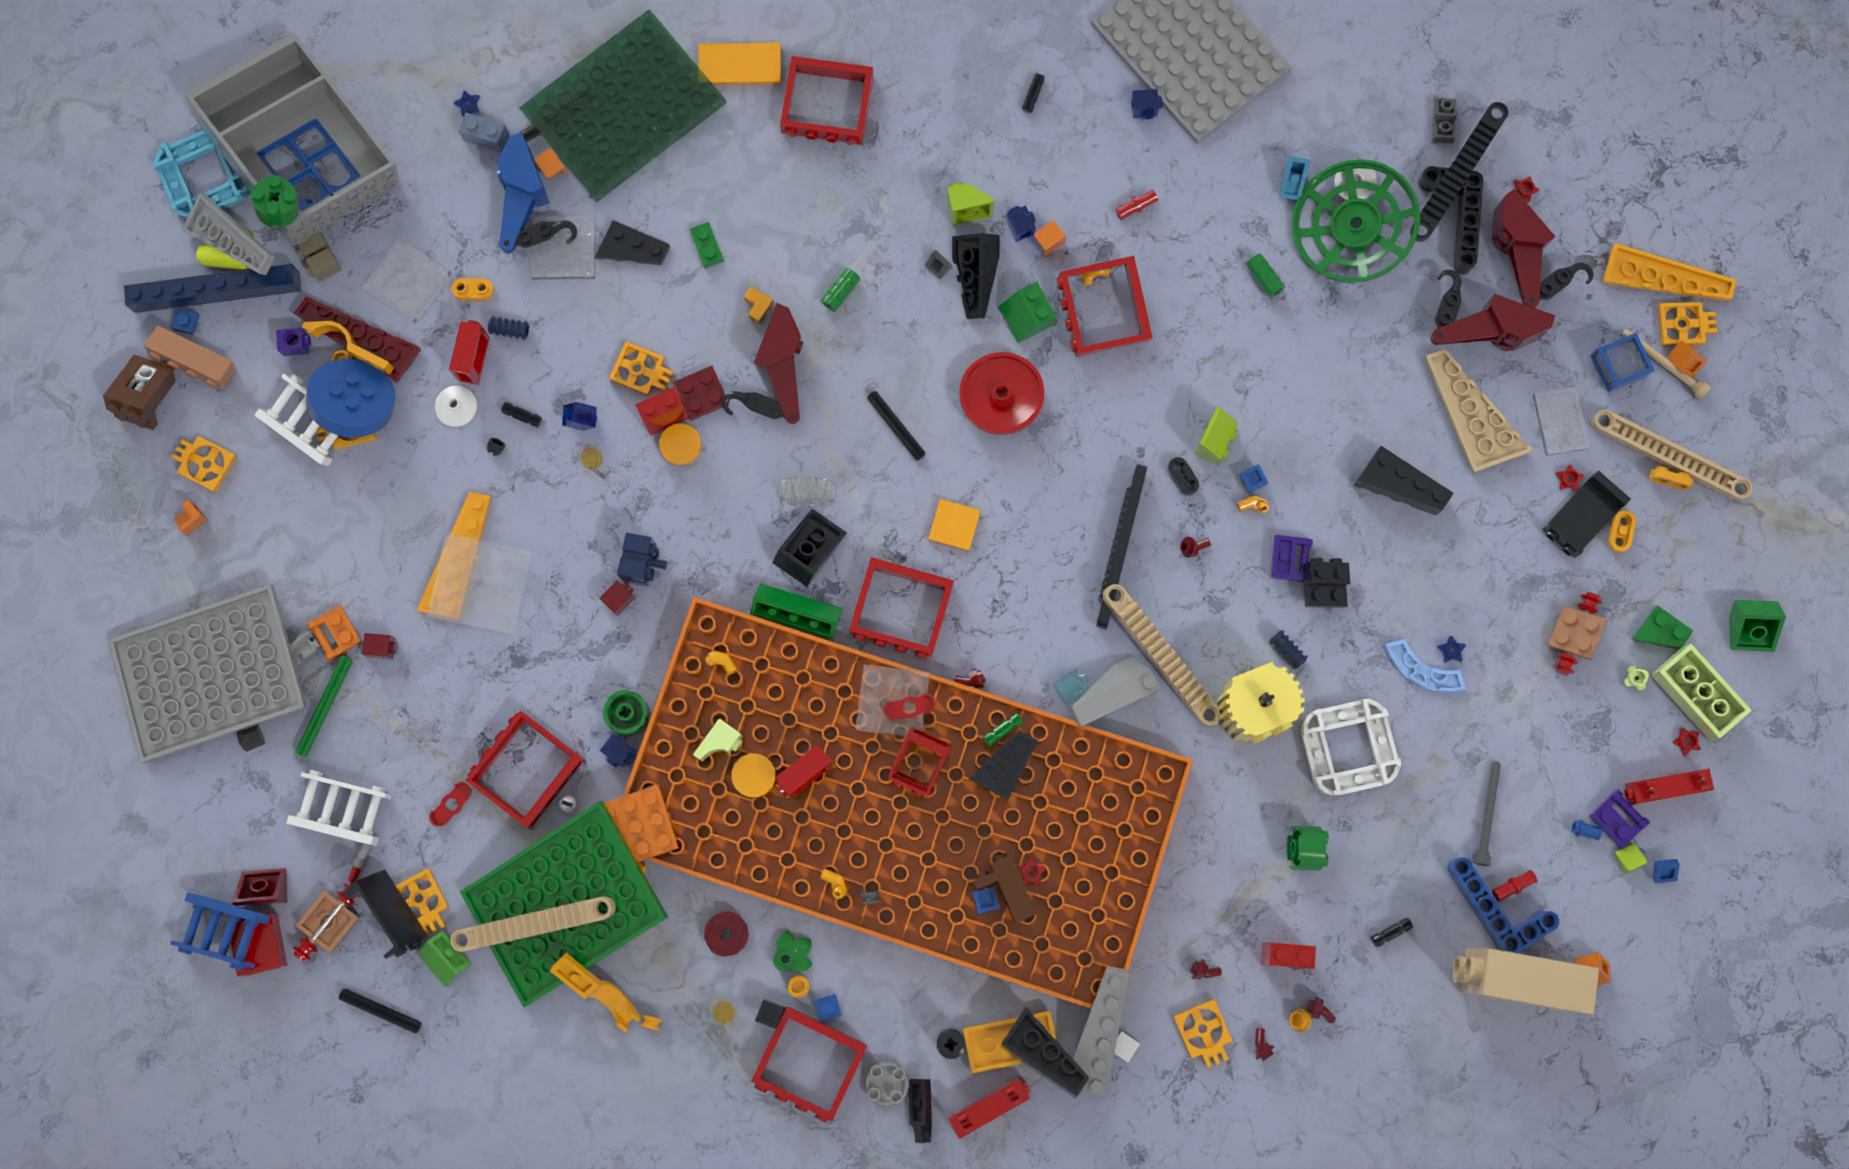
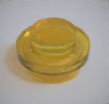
(591, 458)
(724, 1012)

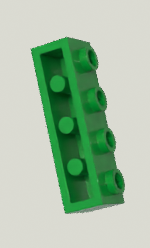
(796, 611)

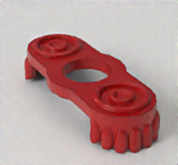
(894, 709)
(441, 815)

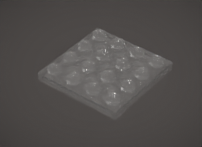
(479, 584)

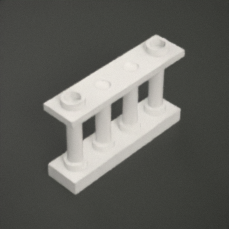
(287, 428)
(344, 829)

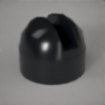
(496, 446)

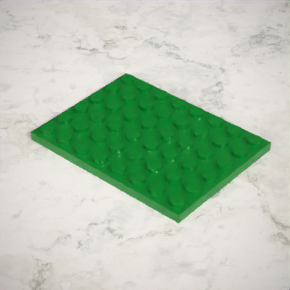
(566, 866)

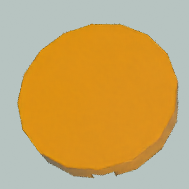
(680, 444)
(753, 775)

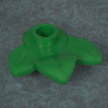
(794, 950)

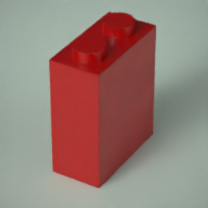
(662, 411)
(265, 947)
(1288, 955)

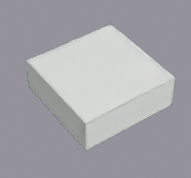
(1125, 1046)

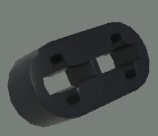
(1179, 479)

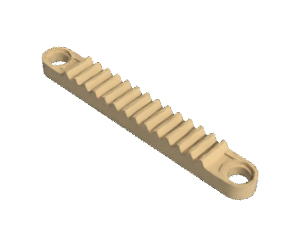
(1671, 455)
(1161, 655)
(532, 923)

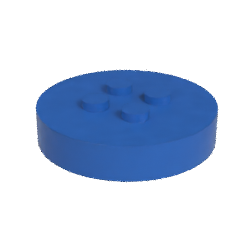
(350, 398)

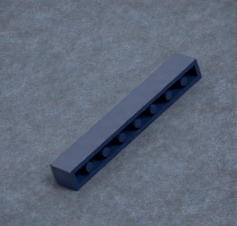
(211, 288)

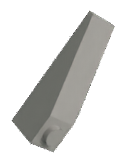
(1116, 689)

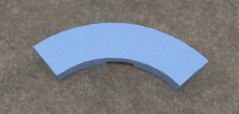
(1421, 674)

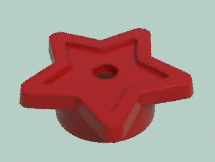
(1529, 185)
(1569, 472)
(1693, 741)
(1037, 871)

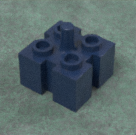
(638, 558)

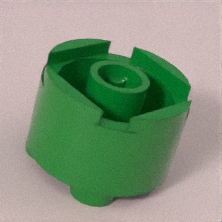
(275, 201)
(616, 706)
(1307, 848)

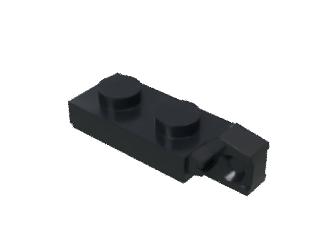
(920, 1109)

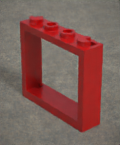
(833, 70)
(1137, 299)
(909, 574)
(491, 754)
(784, 1095)

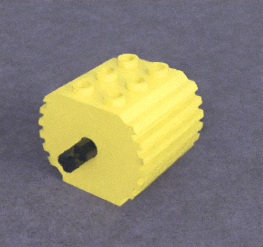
(1260, 703)

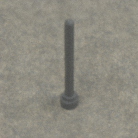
(1482, 855)

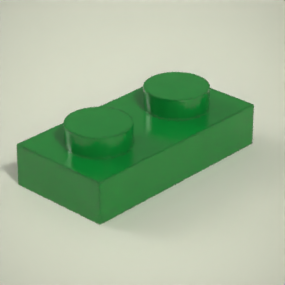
(706, 245)

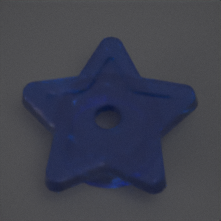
(472, 107)
(1448, 655)

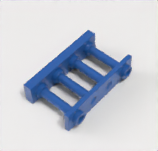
(217, 909)

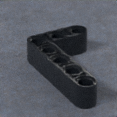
(1465, 212)

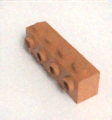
(190, 358)

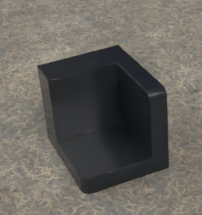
(770, 1013)

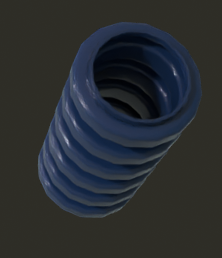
(508, 327)
(1288, 649)

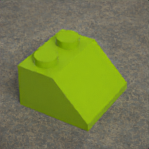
(968, 203)
(1217, 436)

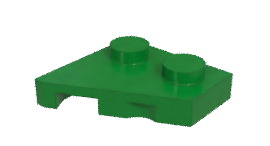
(1663, 629)

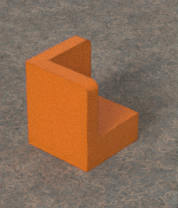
(549, 164)
(1050, 238)
(1686, 358)
(190, 518)
(1598, 961)

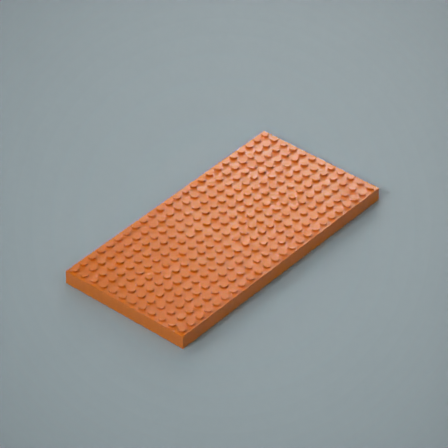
(1082, 808)

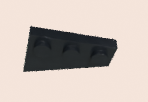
(631, 245)
(1006, 765)

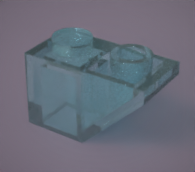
(1071, 686)

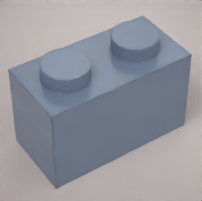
(484, 132)

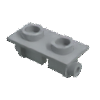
(304, 644)

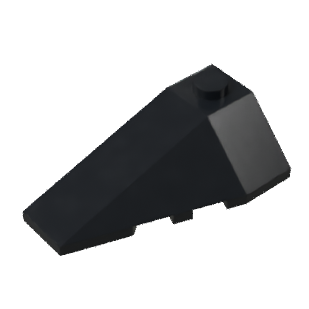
(977, 265)

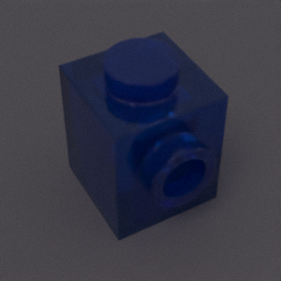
(1145, 103)
(1021, 222)
(579, 416)
(618, 751)

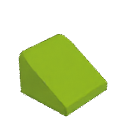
(1630, 857)

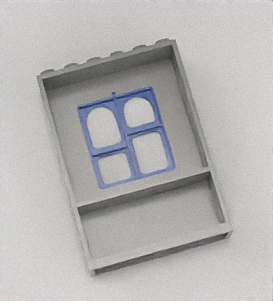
(273, 102)

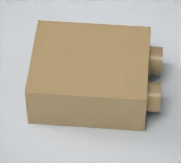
(1527, 980)

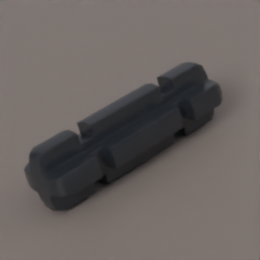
(1033, 93)
(521, 414)
(1391, 932)

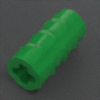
(1265, 275)
(840, 289)

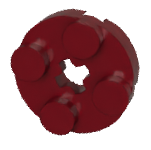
(720, 922)

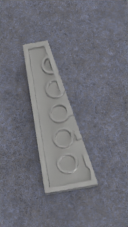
(221, 231)
(1100, 1032)

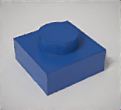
(185, 321)
(1253, 478)
(1665, 871)
(986, 900)
(827, 1008)

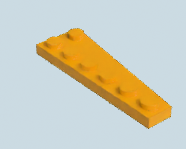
(1651, 272)
(468, 524)

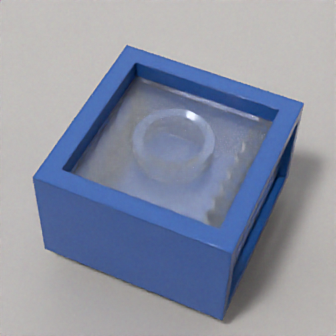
(1622, 362)

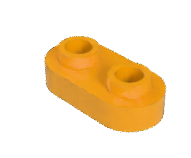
(471, 290)
(1676, 480)
(1622, 532)

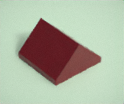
(261, 888)

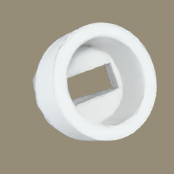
(565, 808)

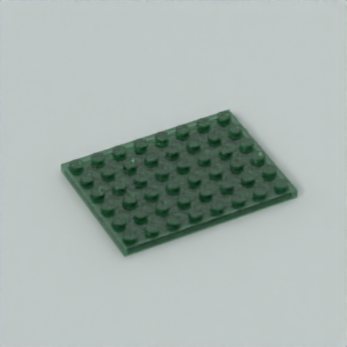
(622, 105)

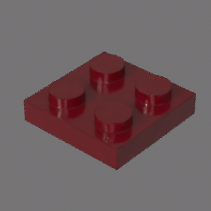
(700, 393)

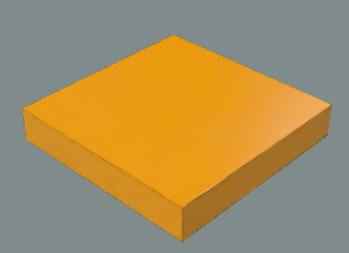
(954, 525)

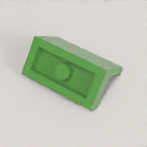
(443, 958)

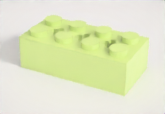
(1714, 692)

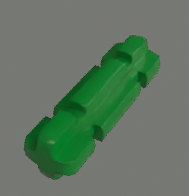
(1002, 729)

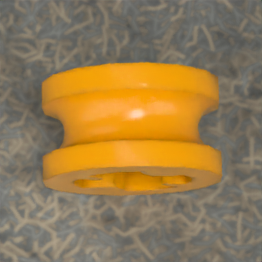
(651, 1022)

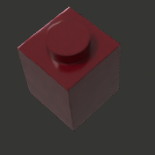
(618, 597)
(379, 646)

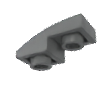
(1444, 120)

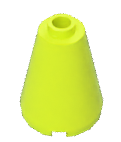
(211, 257)

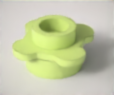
(1642, 678)

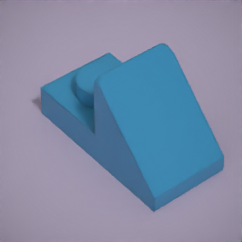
(1294, 177)

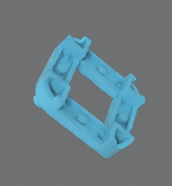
(168, 167)

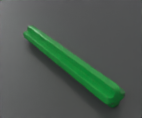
(323, 706)

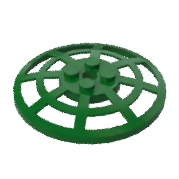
(1355, 209)

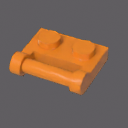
(341, 630)

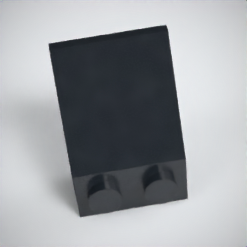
(809, 547)

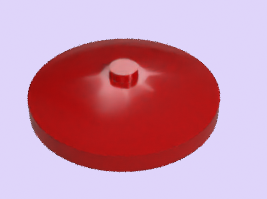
(1001, 393)

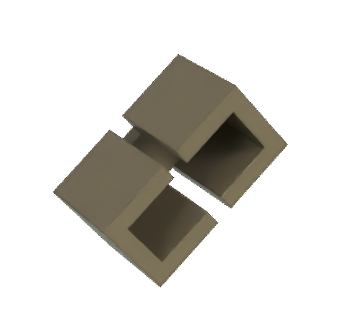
(319, 257)

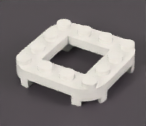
(1380, 739)

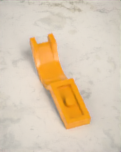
(320, 327)
(588, 985)

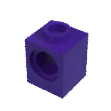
(284, 340)

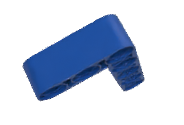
(1495, 912)

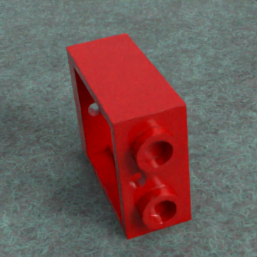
(469, 352)
(928, 742)
(803, 772)

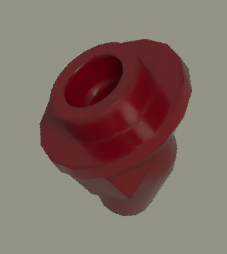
(1190, 548)
(976, 679)
(1200, 970)
(1317, 1009)
(1263, 1049)

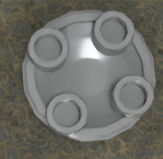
(886, 1083)

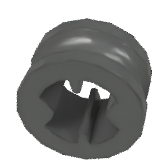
(870, 898)

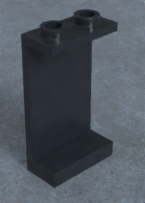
(1585, 514)
(390, 911)

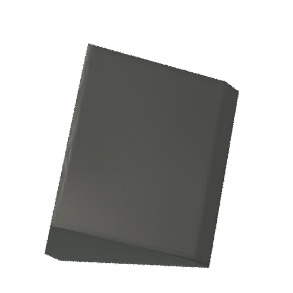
(938, 264)

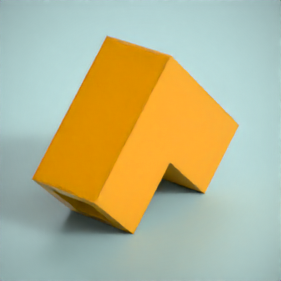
(760, 302)

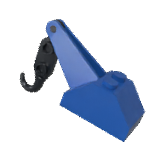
(522, 193)

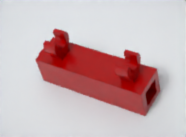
(1669, 787)
(990, 1107)

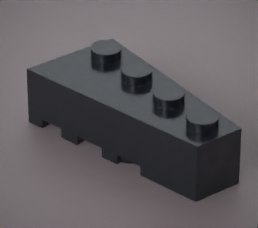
(1402, 482)
(1042, 1053)

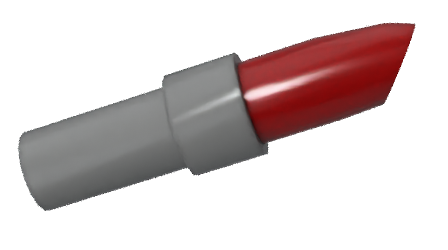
(358, 862)

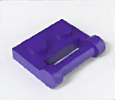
(1284, 557)
(1614, 824)

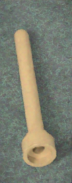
(1700, 389)

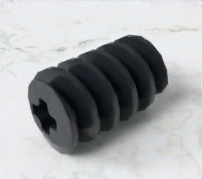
(958, 1048)

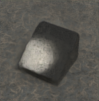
(250, 738)

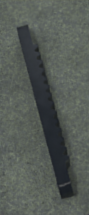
(1460, 169)
(1121, 542)

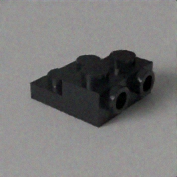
(1326, 583)

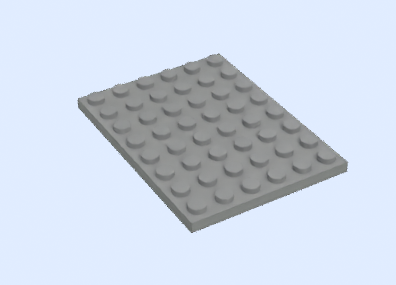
(1196, 55)
(207, 673)

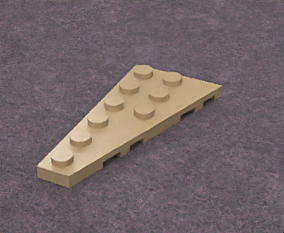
(1475, 419)

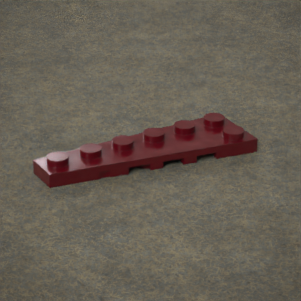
(374, 340)

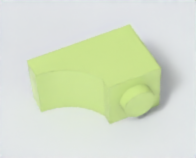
(720, 738)

